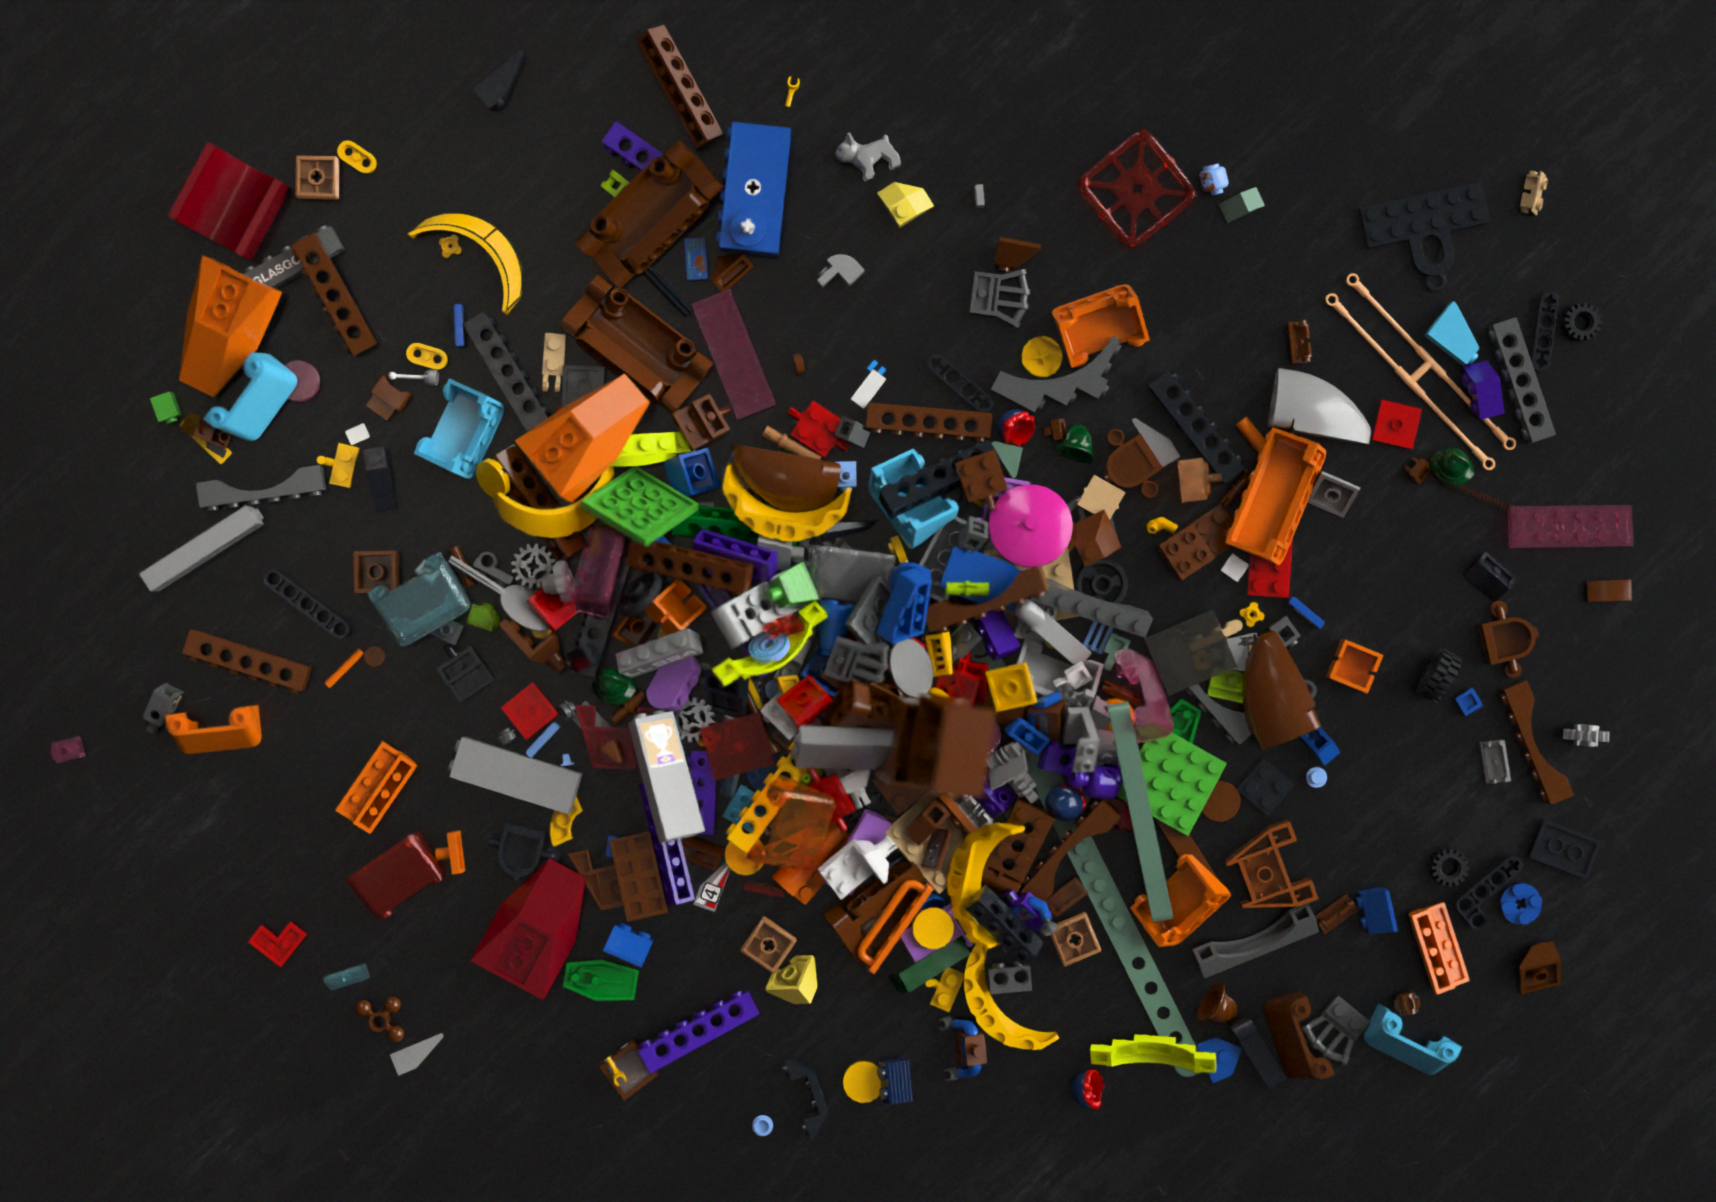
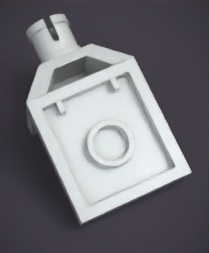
(853, 783)
(856, 863)

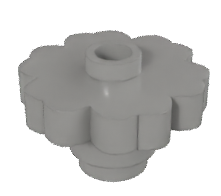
(560, 582)

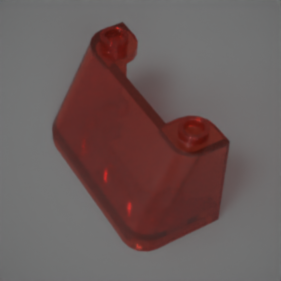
(396, 875)

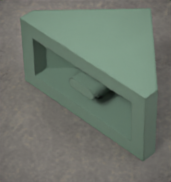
(1241, 204)
(1010, 457)

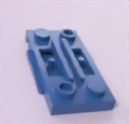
(980, 569)

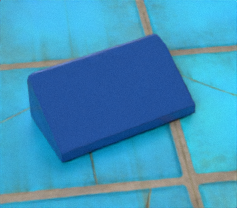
(1027, 735)

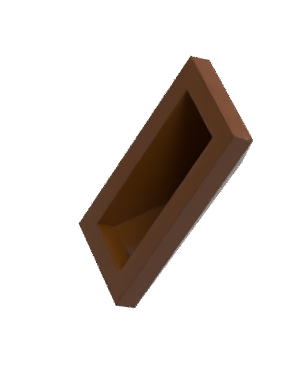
(729, 270)

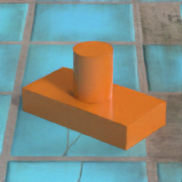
(453, 852)

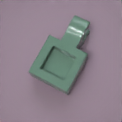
(1114, 644)

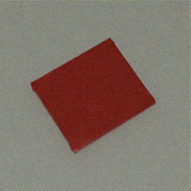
(737, 746)

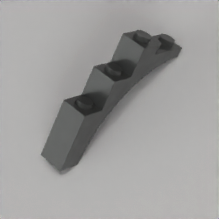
(1088, 380)

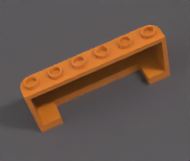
(1276, 496)

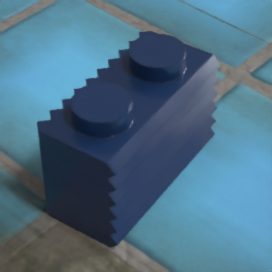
(895, 1081)

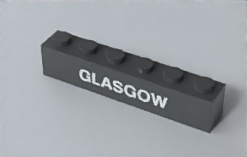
(284, 267)

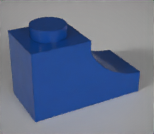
(1321, 745)

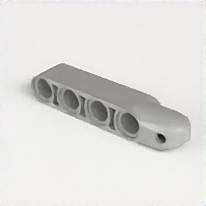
(1052, 632)

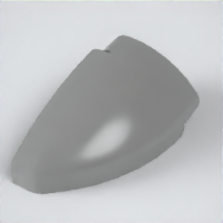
(1315, 409)

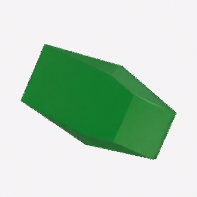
(1185, 719)
(601, 980)

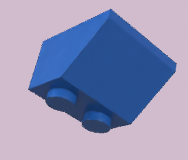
(692, 473)
(1376, 910)
(628, 944)

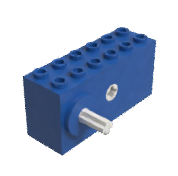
(758, 159)

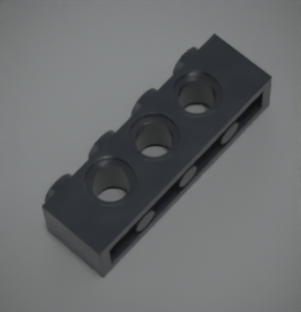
(1004, 925)

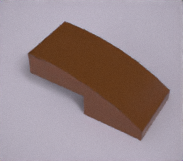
(1609, 590)

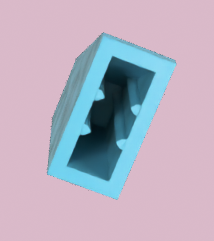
(1453, 335)

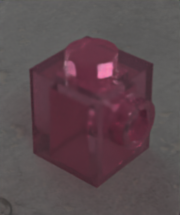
(67, 750)

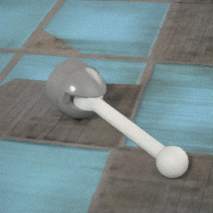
(430, 377)

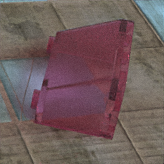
(1155, 718)

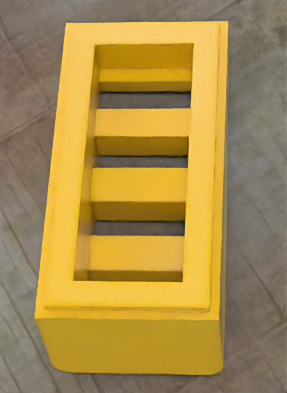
(945, 645)

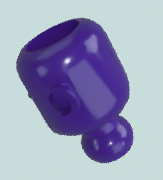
(1100, 784)

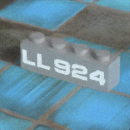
(659, 653)

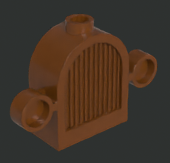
(1131, 463)
(1506, 639)

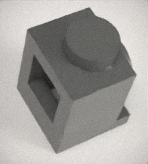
(852, 432)
(973, 534)
(1284, 624)

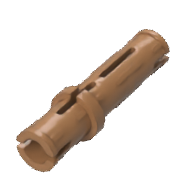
(787, 444)

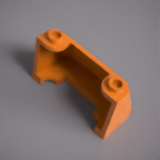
(1091, 322)
(242, 732)
(1193, 898)

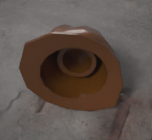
(1217, 1006)

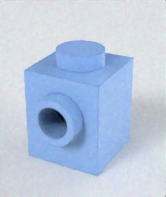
(847, 475)

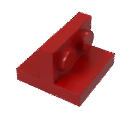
(804, 701)

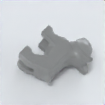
(867, 155)

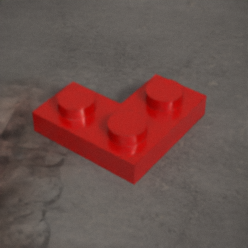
(278, 948)

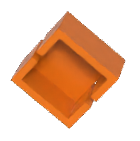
(671, 611)
(1353, 666)

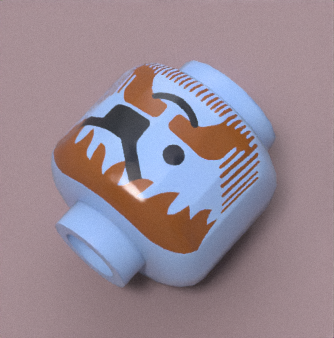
(1213, 179)

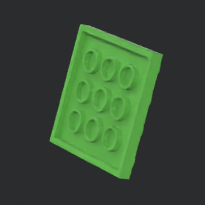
(639, 505)
(1177, 780)

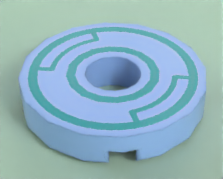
(762, 654)

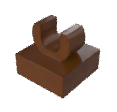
(1057, 429)
(1419, 471)

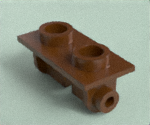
(1300, 351)
(1335, 913)

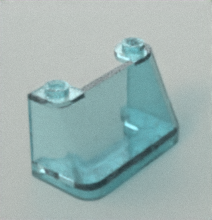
(421, 602)

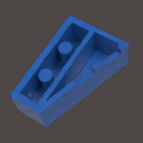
(907, 607)

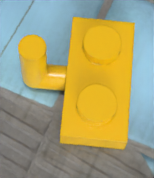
(343, 465)
(946, 988)

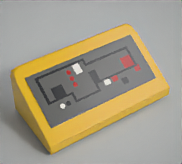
(757, 691)

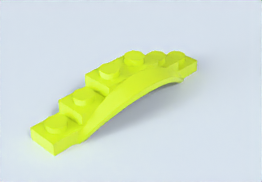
(651, 449)
(745, 667)
(1153, 1050)

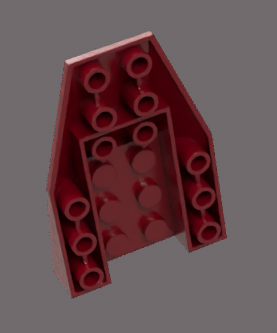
(534, 929)

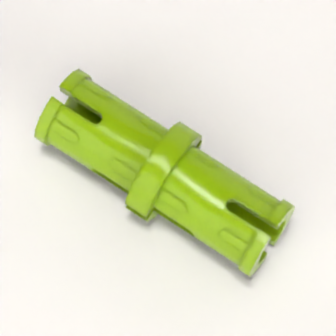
(967, 588)

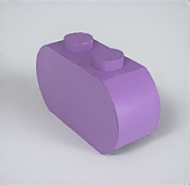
(673, 684)

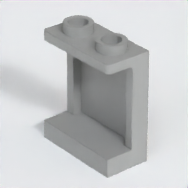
(1081, 731)

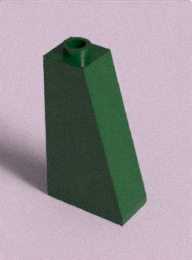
(915, 974)

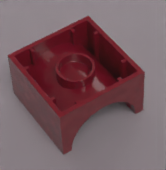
(229, 201)

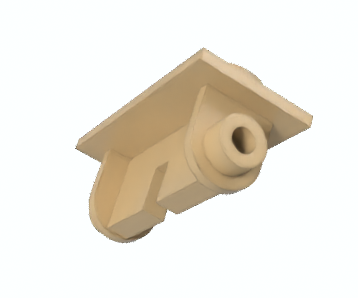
(1536, 185)

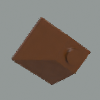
(1013, 253)
(1094, 538)
(1540, 968)

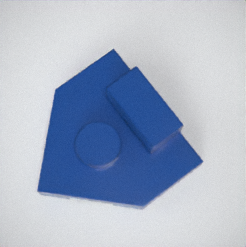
(1226, 1056)

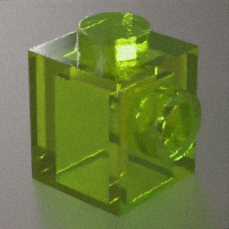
(483, 616)

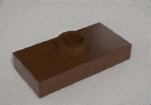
(1066, 896)

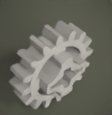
(525, 564)
(697, 712)
(1586, 735)
(1024, 786)

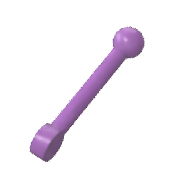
(968, 943)

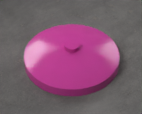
(1030, 526)

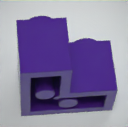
(1485, 389)

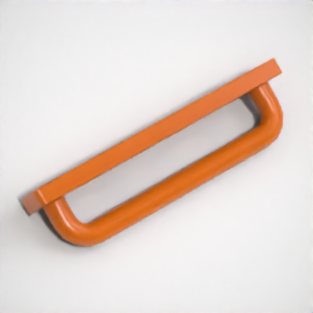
(875, 962)

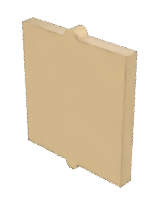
(1101, 496)

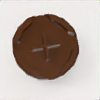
(1222, 802)

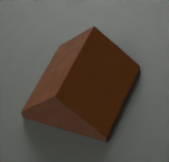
(634, 629)

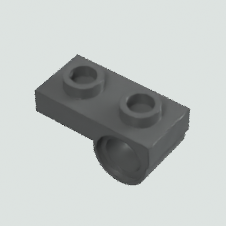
(501, 577)
(449, 632)

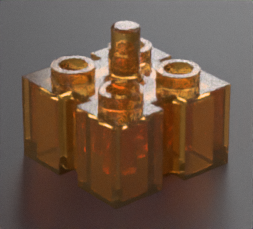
(1195, 479)

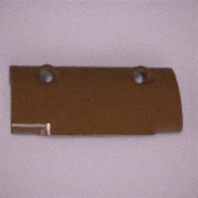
(650, 214)
(636, 343)

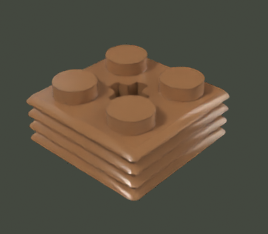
(307, 168)
(766, 931)
(1087, 943)

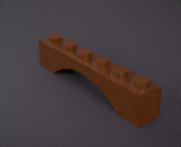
(1027, 583)
(1520, 702)
(1097, 821)

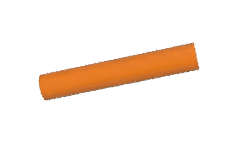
(344, 668)

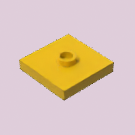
(1011, 687)

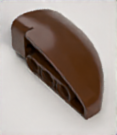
(787, 479)
(1275, 694)
(860, 707)
(863, 908)

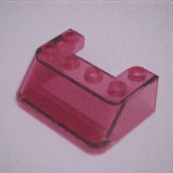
(599, 570)

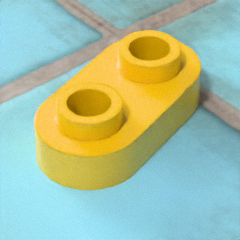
(357, 157)
(427, 356)

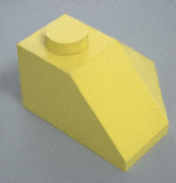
(904, 202)
(796, 981)

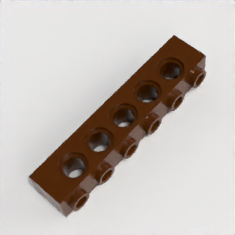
(679, 86)
(352, 344)
(981, 419)
(537, 491)
(740, 571)
(194, 649)

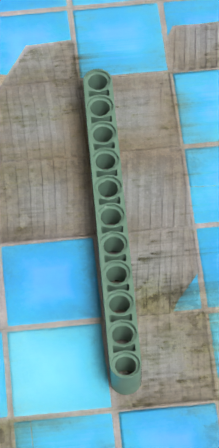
(1140, 811)

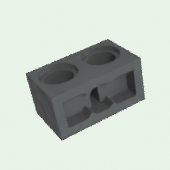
(1009, 984)

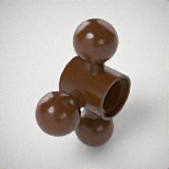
(391, 1005)

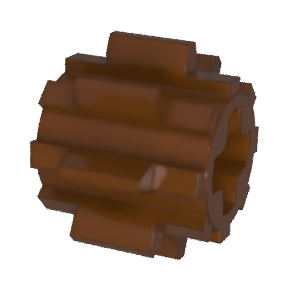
(1407, 1003)

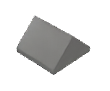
(1333, 494)

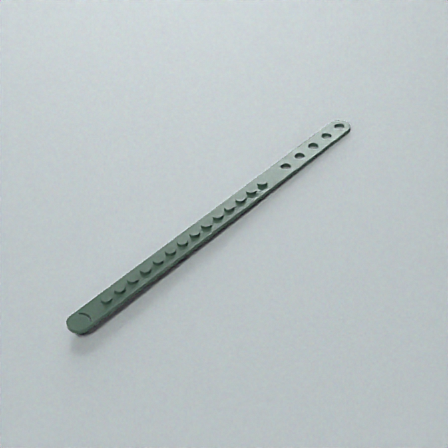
(1107, 902)

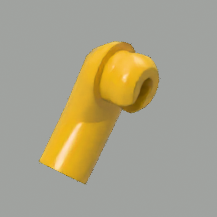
(1159, 524)

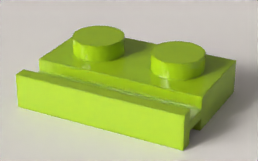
(1227, 686)

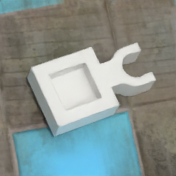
(1076, 675)

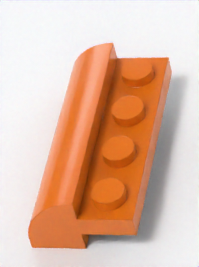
(376, 787)
(806, 883)
(1438, 947)

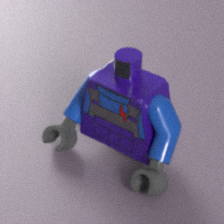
(1031, 911)

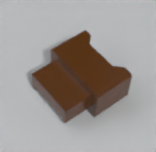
(387, 398)

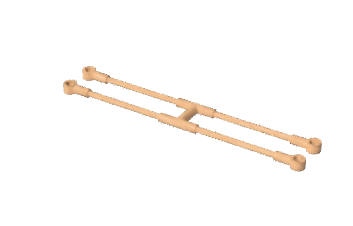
(1411, 380)

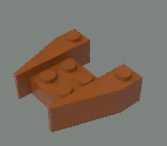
(1266, 873)

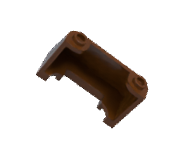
(1283, 1018)

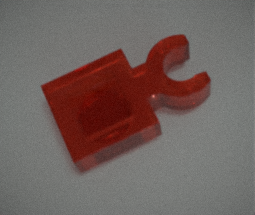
(787, 625)

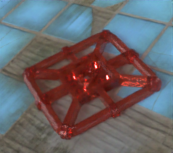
(1151, 188)

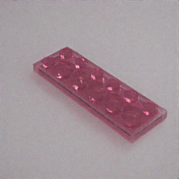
(733, 354)
(1570, 526)

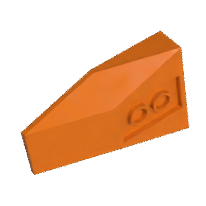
(223, 325)
(585, 436)

